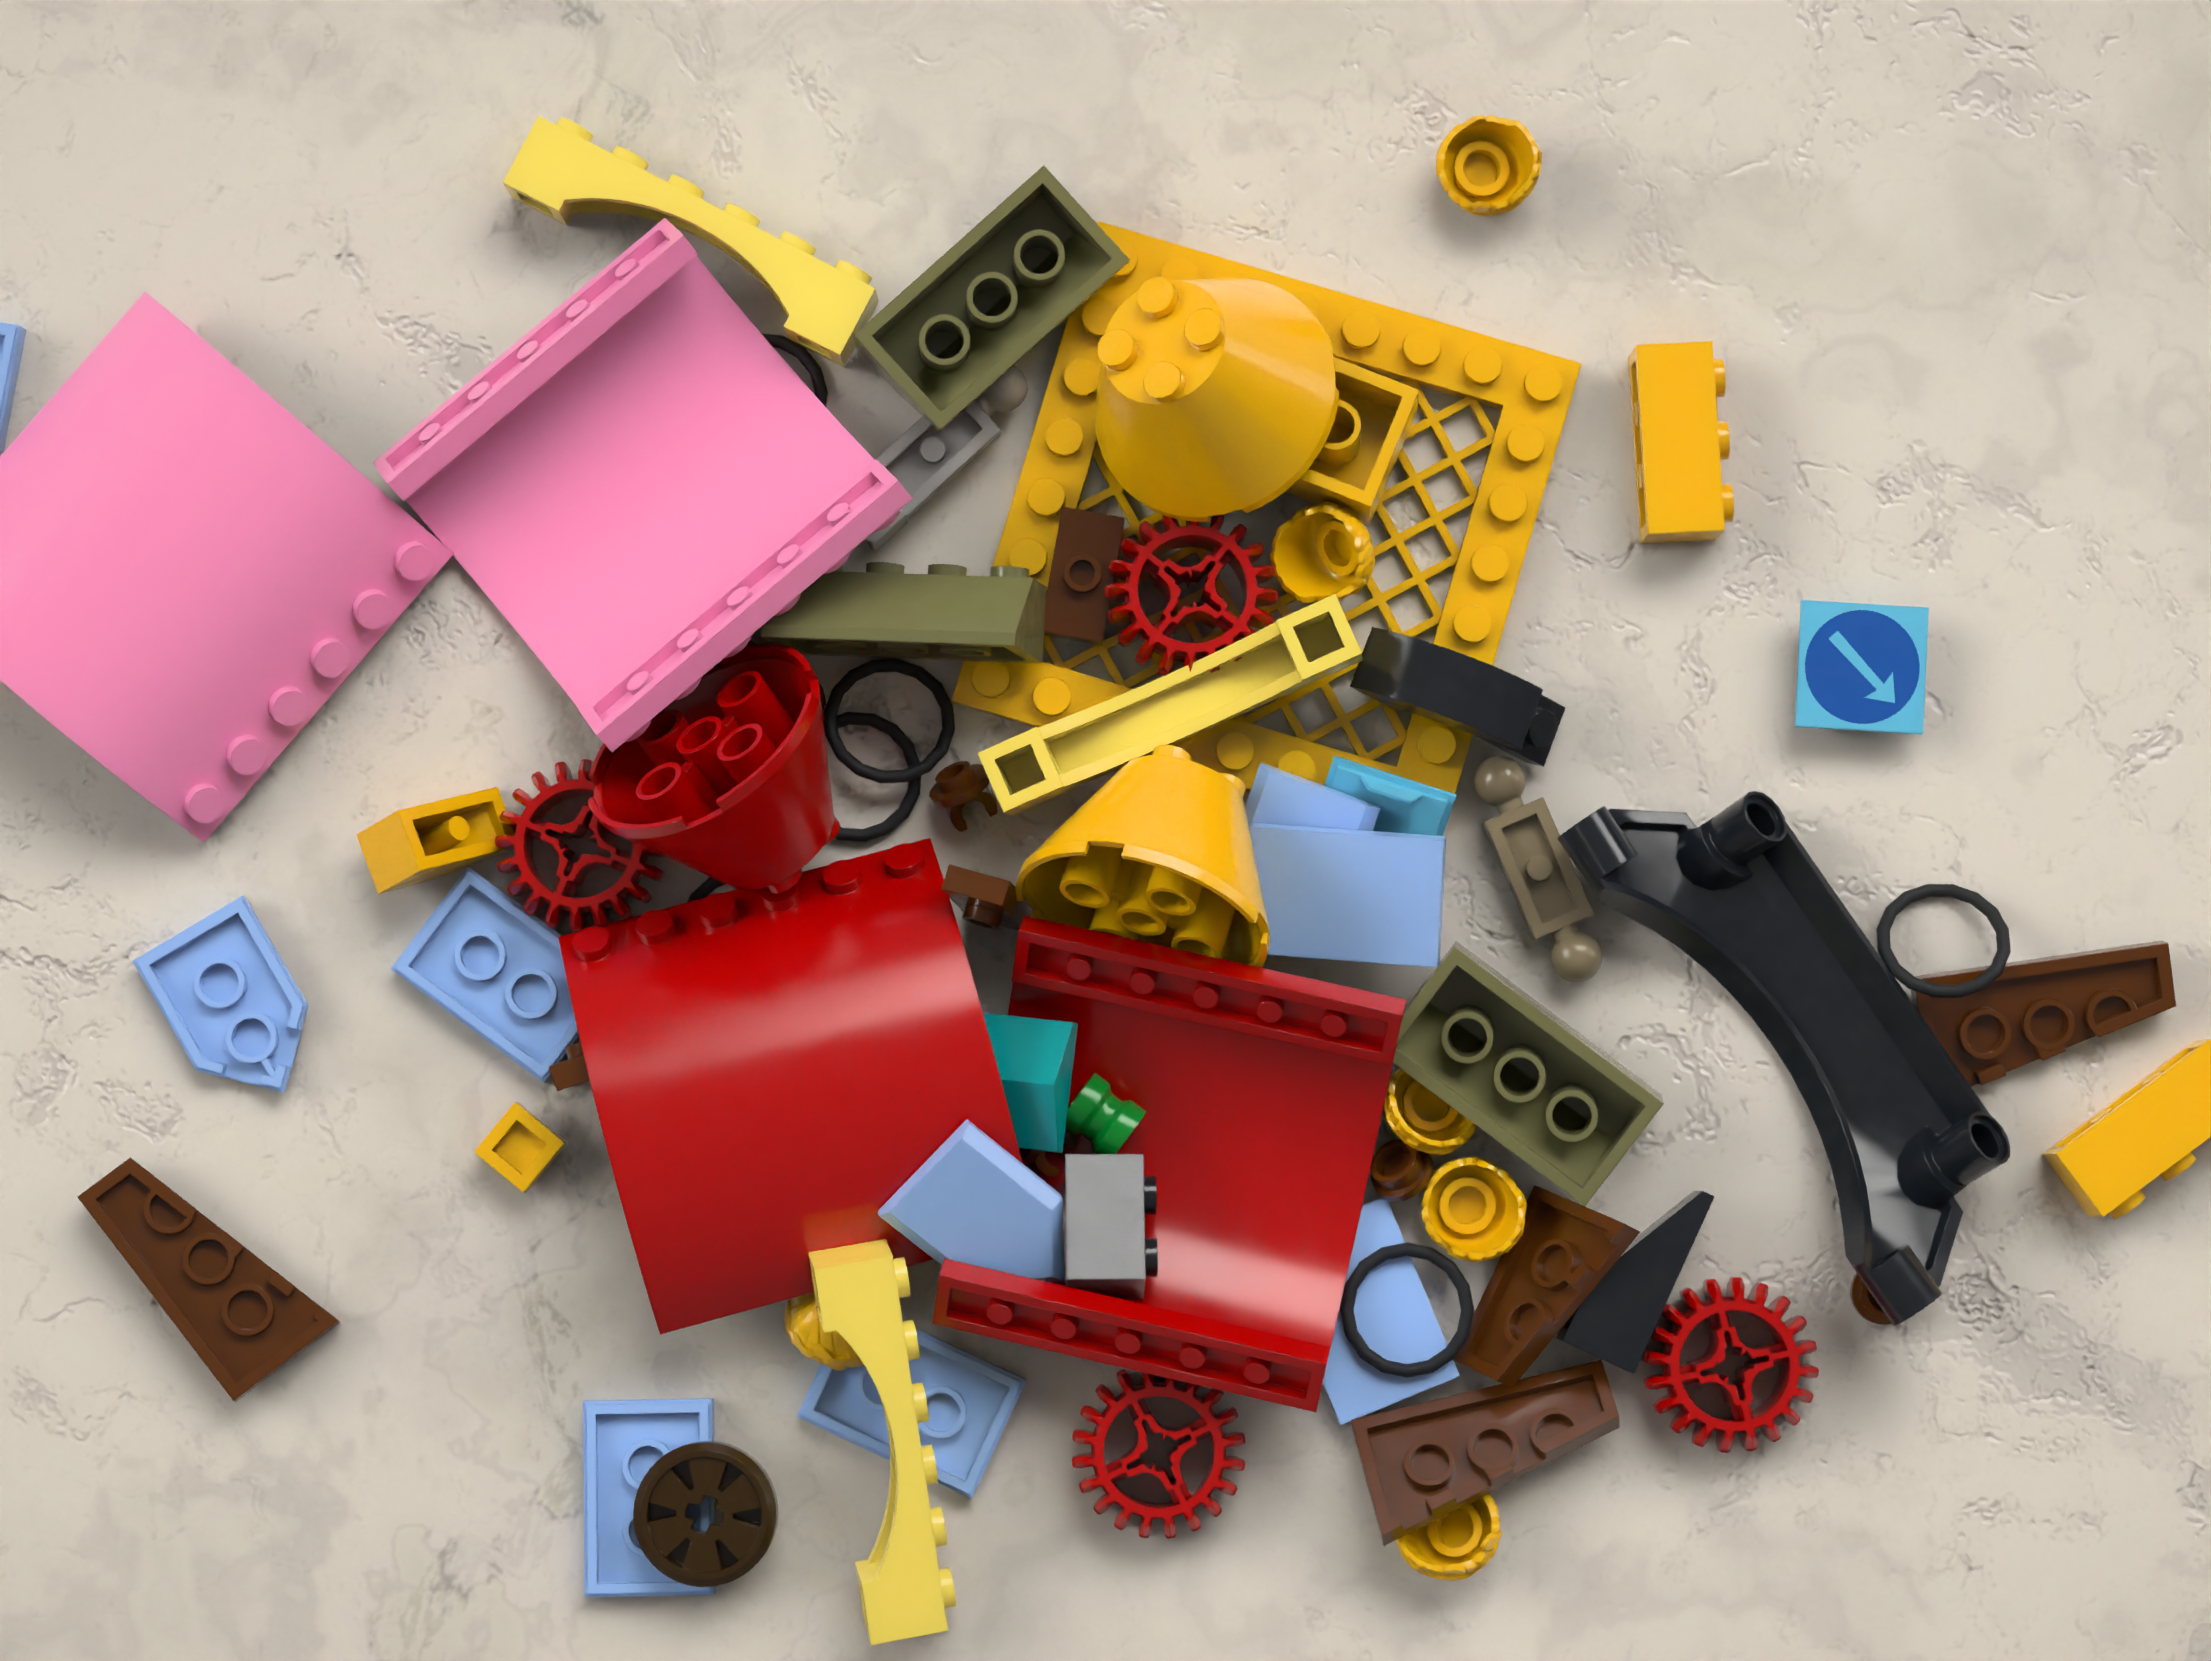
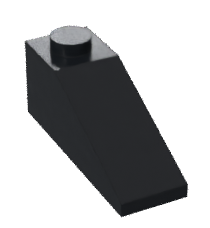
(1629, 1299)

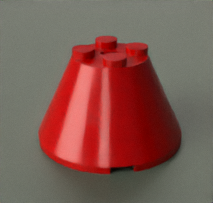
(728, 774)

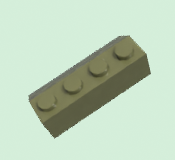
(990, 299)
(917, 615)
(1522, 1074)

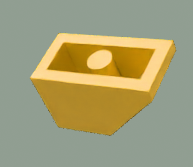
(433, 839)

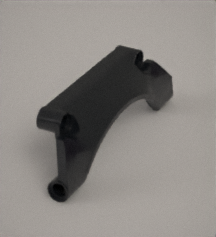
(1872, 1072)

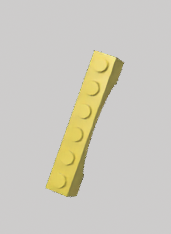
(570, 176)
(1171, 708)
(901, 1580)

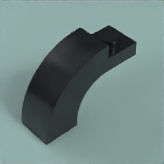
(1459, 693)

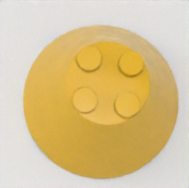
(1213, 395)
(1157, 861)

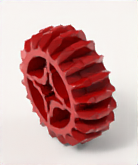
(1169, 575)
(570, 873)
(1738, 1394)
(1183, 1500)

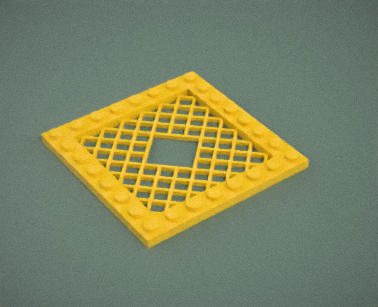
(1521, 382)

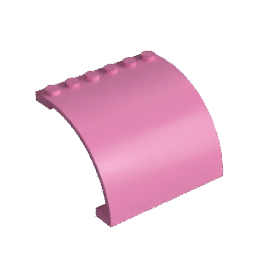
(641, 484)
(189, 568)

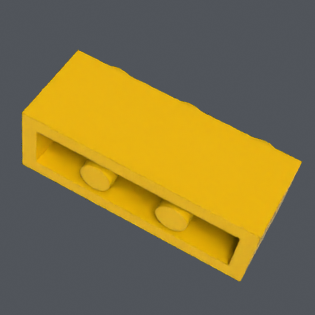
(1679, 442)
(2139, 1136)

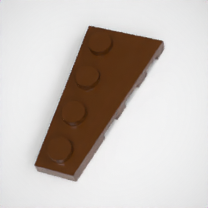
(2046, 1006)
(214, 1290)
(1466, 1445)

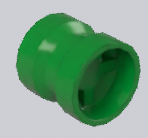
(1102, 1116)

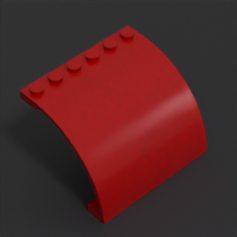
(779, 1072)
(1260, 1151)

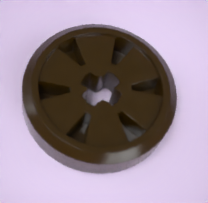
(724, 1549)

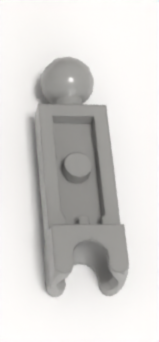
(930, 458)

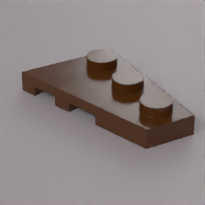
(1541, 1284)

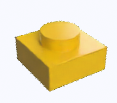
(520, 1147)

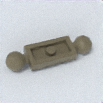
(1538, 869)

